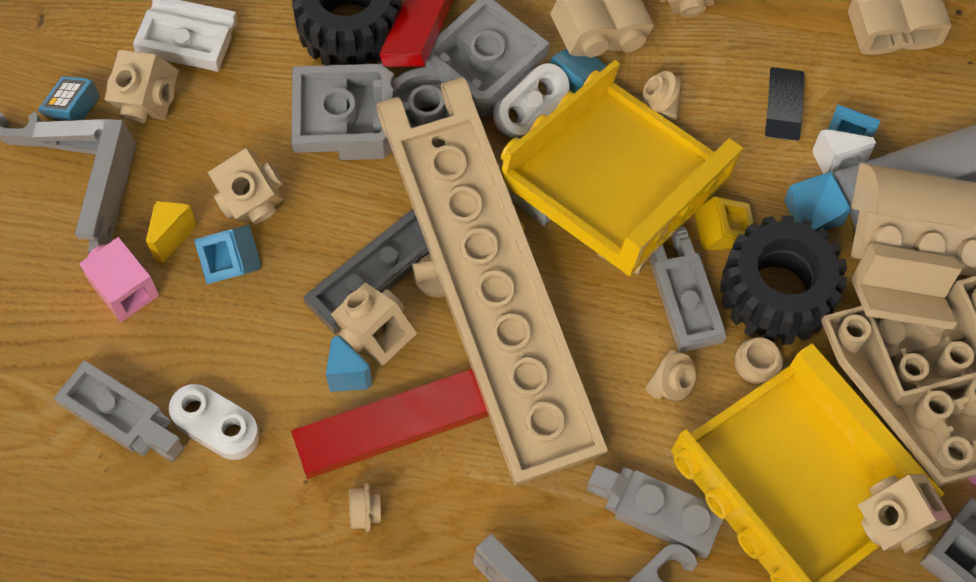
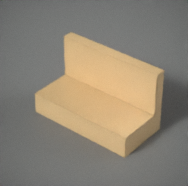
(906, 285)

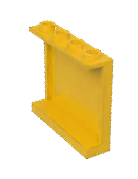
(614, 171)
(794, 468)

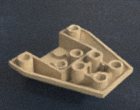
(918, 379)

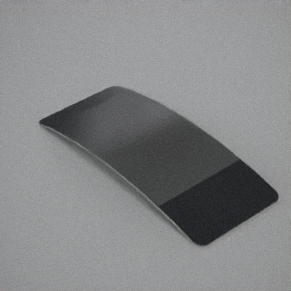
(785, 104)

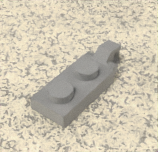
(118, 412)
(657, 508)

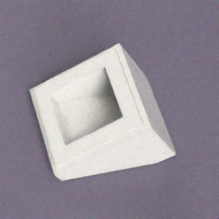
(841, 150)

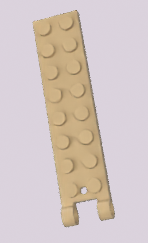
(493, 288)

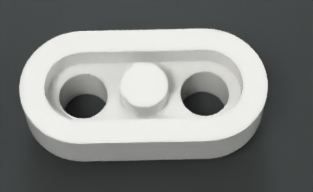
(528, 101)
(212, 419)

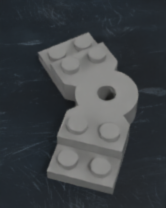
(338, 102)

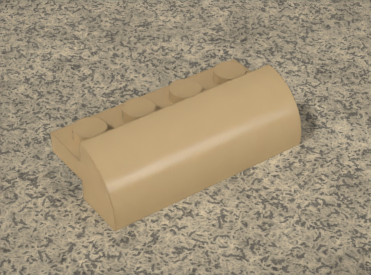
(915, 213)

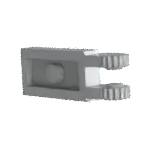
(687, 296)

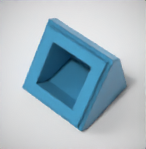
(346, 368)

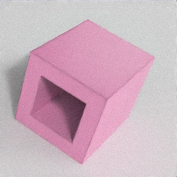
(119, 278)

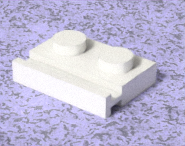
(186, 33)

